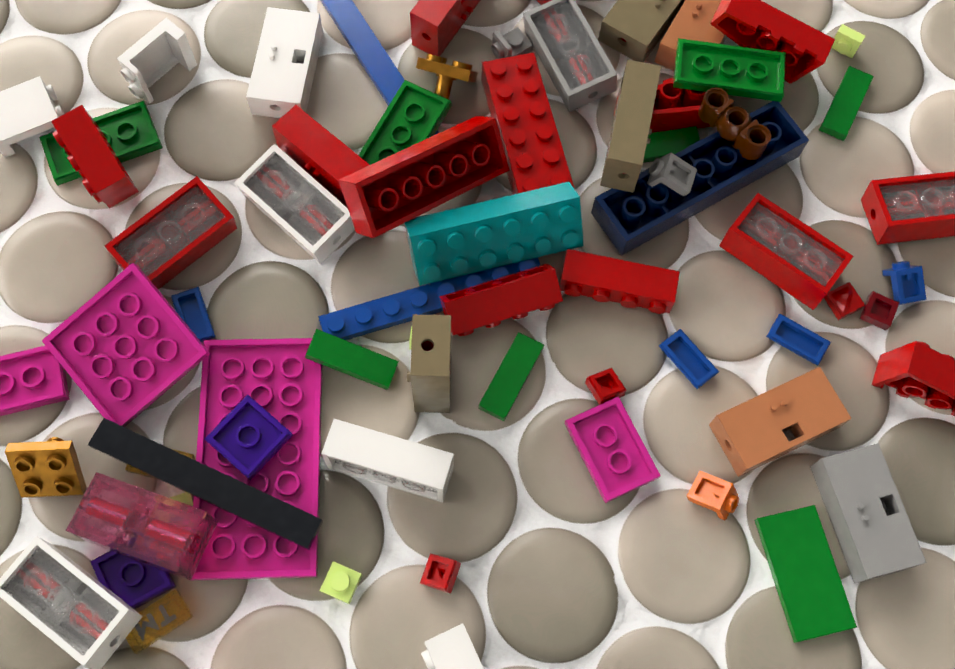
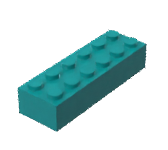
(495, 233)

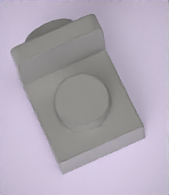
(510, 44)
(673, 173)

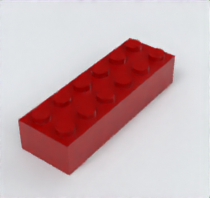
(524, 123)
(424, 176)

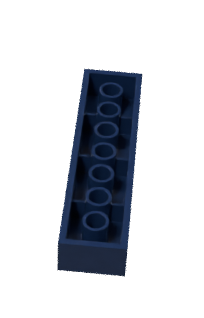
(721, 170)

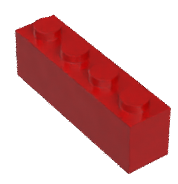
(619, 281)
(502, 299)

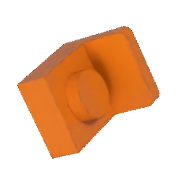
(714, 494)

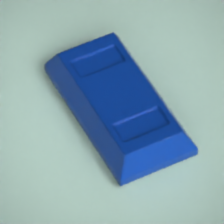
(192, 310)
(798, 339)
(688, 359)

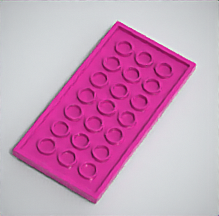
(291, 391)

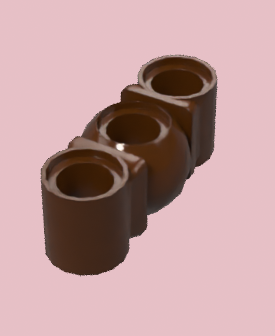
(743, 132)

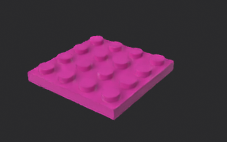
(126, 346)

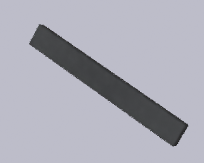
(206, 483)

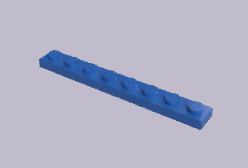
(400, 307)

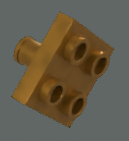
(446, 73)
(46, 468)

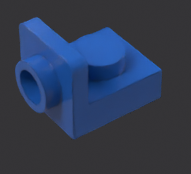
(906, 282)

